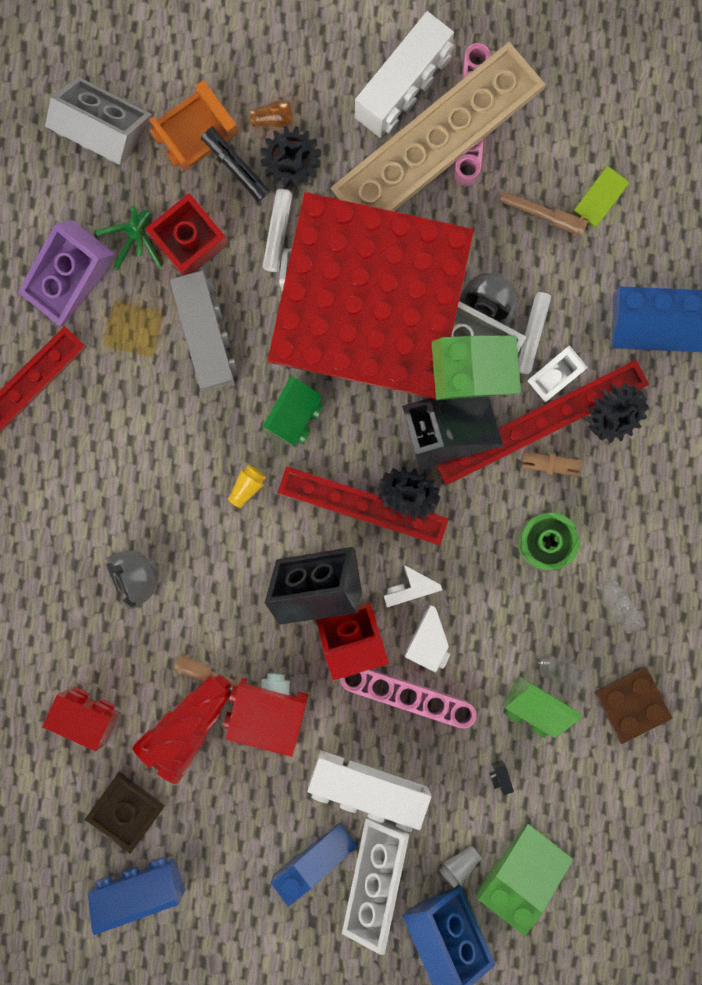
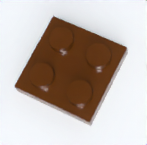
(633, 705)

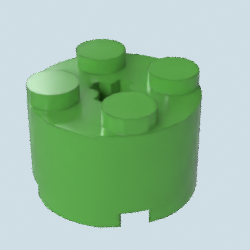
(563, 536)

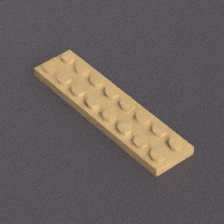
(442, 132)

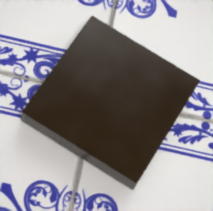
(124, 812)

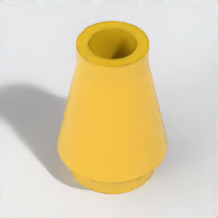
(247, 484)

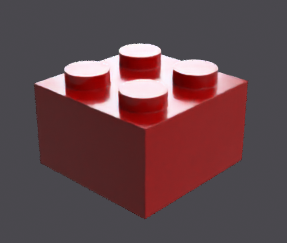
(187, 235)
(352, 643)
(81, 718)

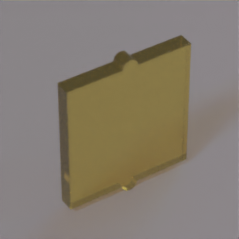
(132, 328)

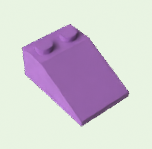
(65, 271)

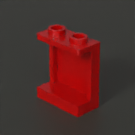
(265, 718)

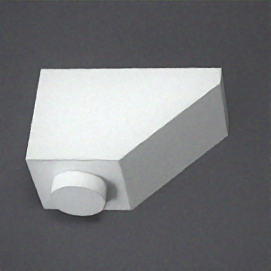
(429, 642)

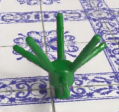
(135, 230)

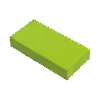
(601, 197)

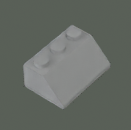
(96, 119)

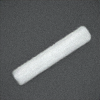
(277, 230)
(533, 332)

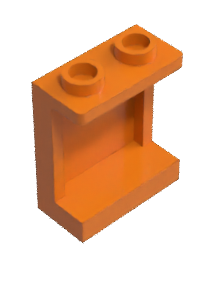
(187, 122)

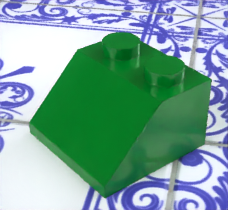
(294, 412)

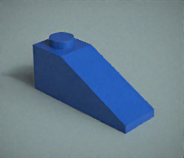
(312, 864)

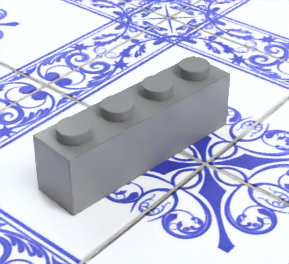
(202, 330)

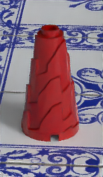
(183, 730)

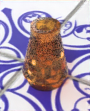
(272, 115)

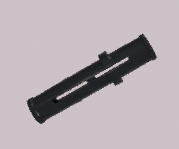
(227, 155)

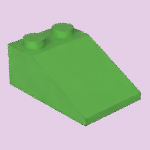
(475, 366)
(539, 708)
(524, 879)

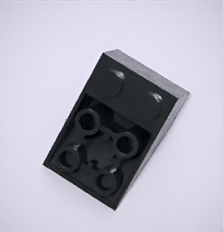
(451, 429)

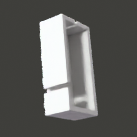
(404, 75)
(370, 791)

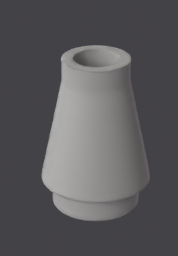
(460, 866)

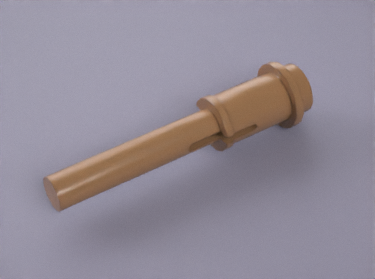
(557, 218)
(197, 670)

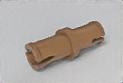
(551, 464)

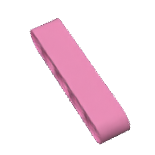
(473, 157)
(419, 704)

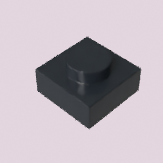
(500, 778)

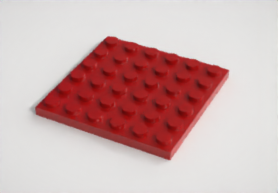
(369, 294)

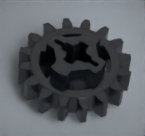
(281, 164)
(617, 413)
(408, 493)

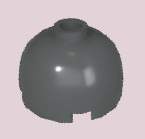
(491, 296)
(132, 576)

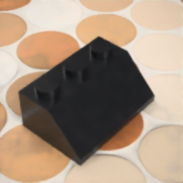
(314, 586)

